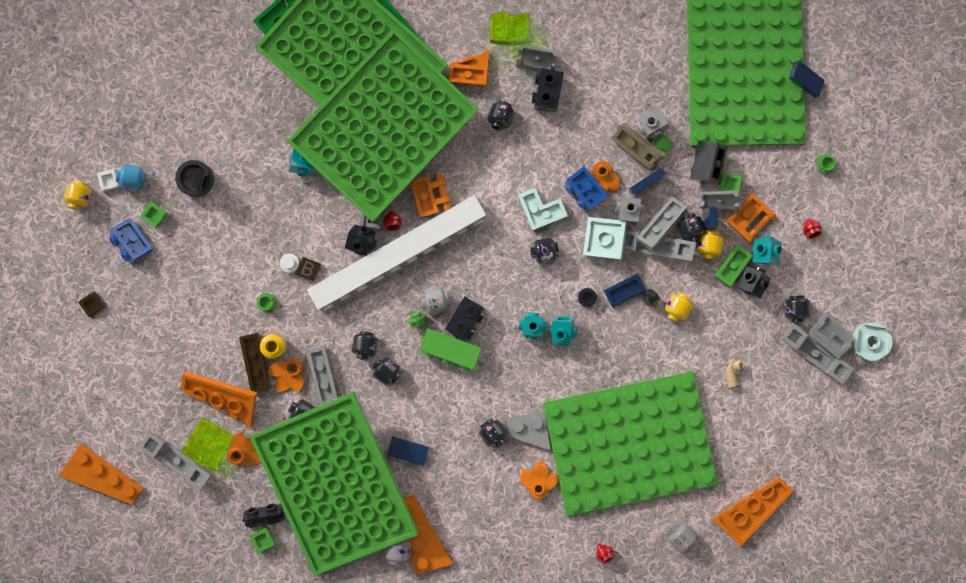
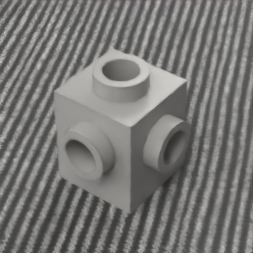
(657, 119)
(626, 215)

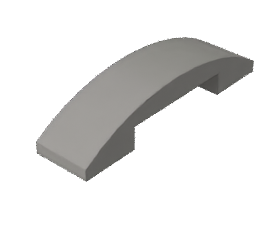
(667, 247)
(816, 354)
(172, 457)

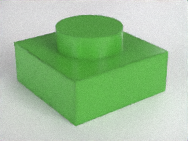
(730, 182)
(153, 214)
(262, 539)

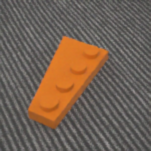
(232, 399)
(98, 474)
(753, 510)
(426, 548)

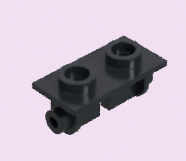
(254, 516)

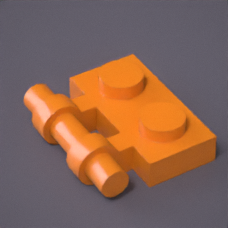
(424, 195)

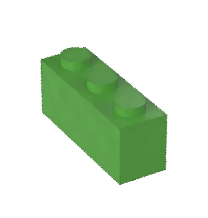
(450, 349)

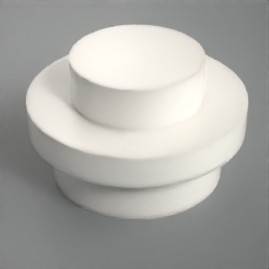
(289, 263)

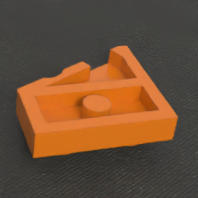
(470, 71)

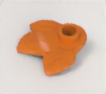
(607, 180)
(286, 377)
(245, 447)
(538, 477)

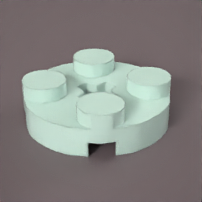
(880, 335)

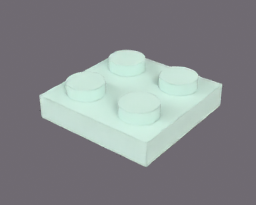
(605, 238)

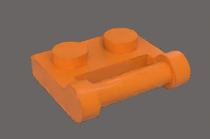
(749, 211)

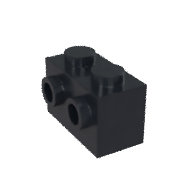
(548, 90)
(708, 162)
(465, 319)

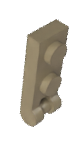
(638, 146)

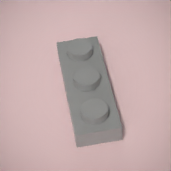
(661, 223)
(322, 375)

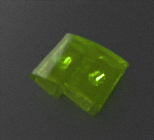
(510, 29)
(208, 444)

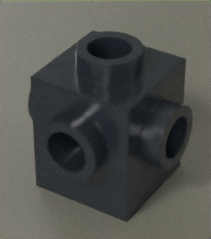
(360, 240)
(754, 281)

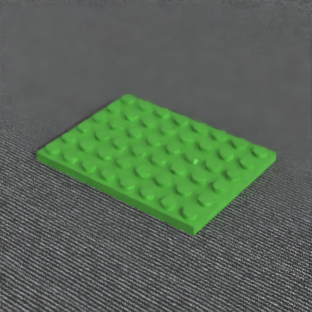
(327, 39)
(742, 71)
(382, 125)
(630, 443)
(334, 484)

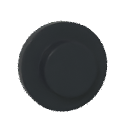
(587, 297)
(650, 298)

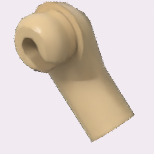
(731, 372)

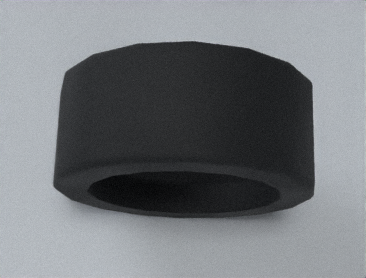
(179, 178)

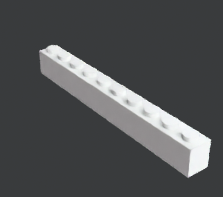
(396, 253)

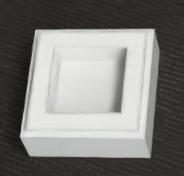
(107, 180)

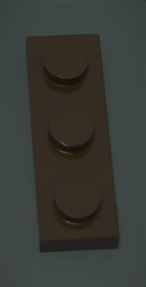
(254, 362)

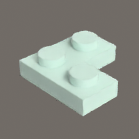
(538, 214)

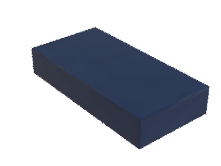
(806, 79)
(646, 181)
(709, 217)
(624, 290)
(408, 450)

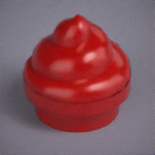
(392, 221)
(812, 229)
(604, 553)

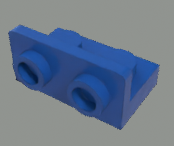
(585, 189)
(129, 241)

